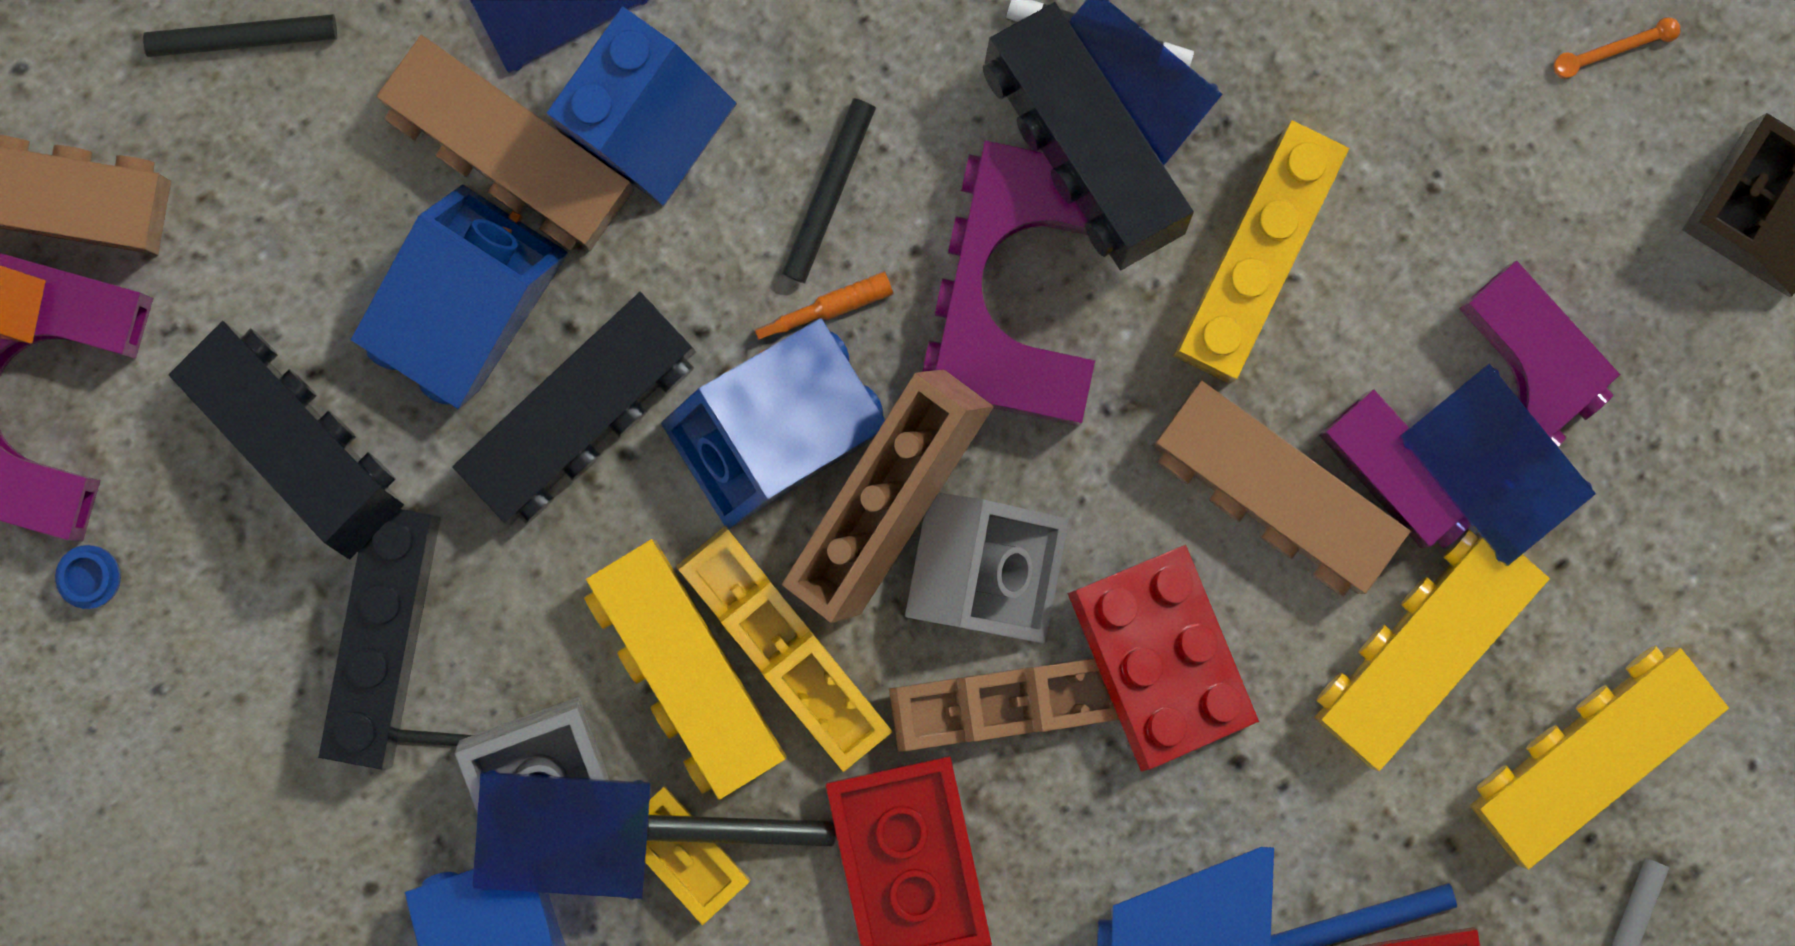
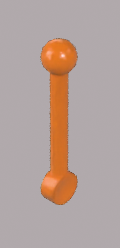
(1568, 64)

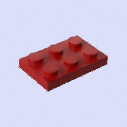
(1163, 658)
(908, 857)

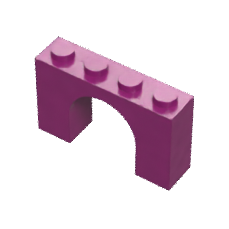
(1010, 195)
(80, 312)
(1555, 380)

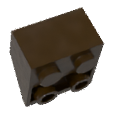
(1752, 205)

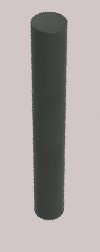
(240, 35)
(829, 190)
(740, 830)

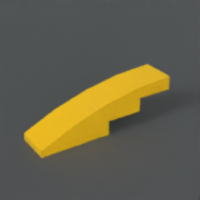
(784, 649)

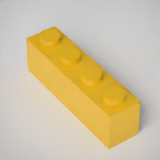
(1261, 252)
(1428, 650)
(685, 669)
(1598, 755)

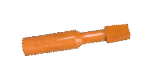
(832, 304)

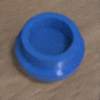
(88, 577)

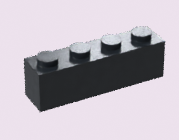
(1086, 137)
(575, 410)
(287, 439)
(379, 642)

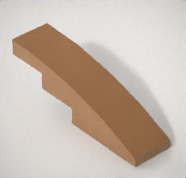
(1000, 704)

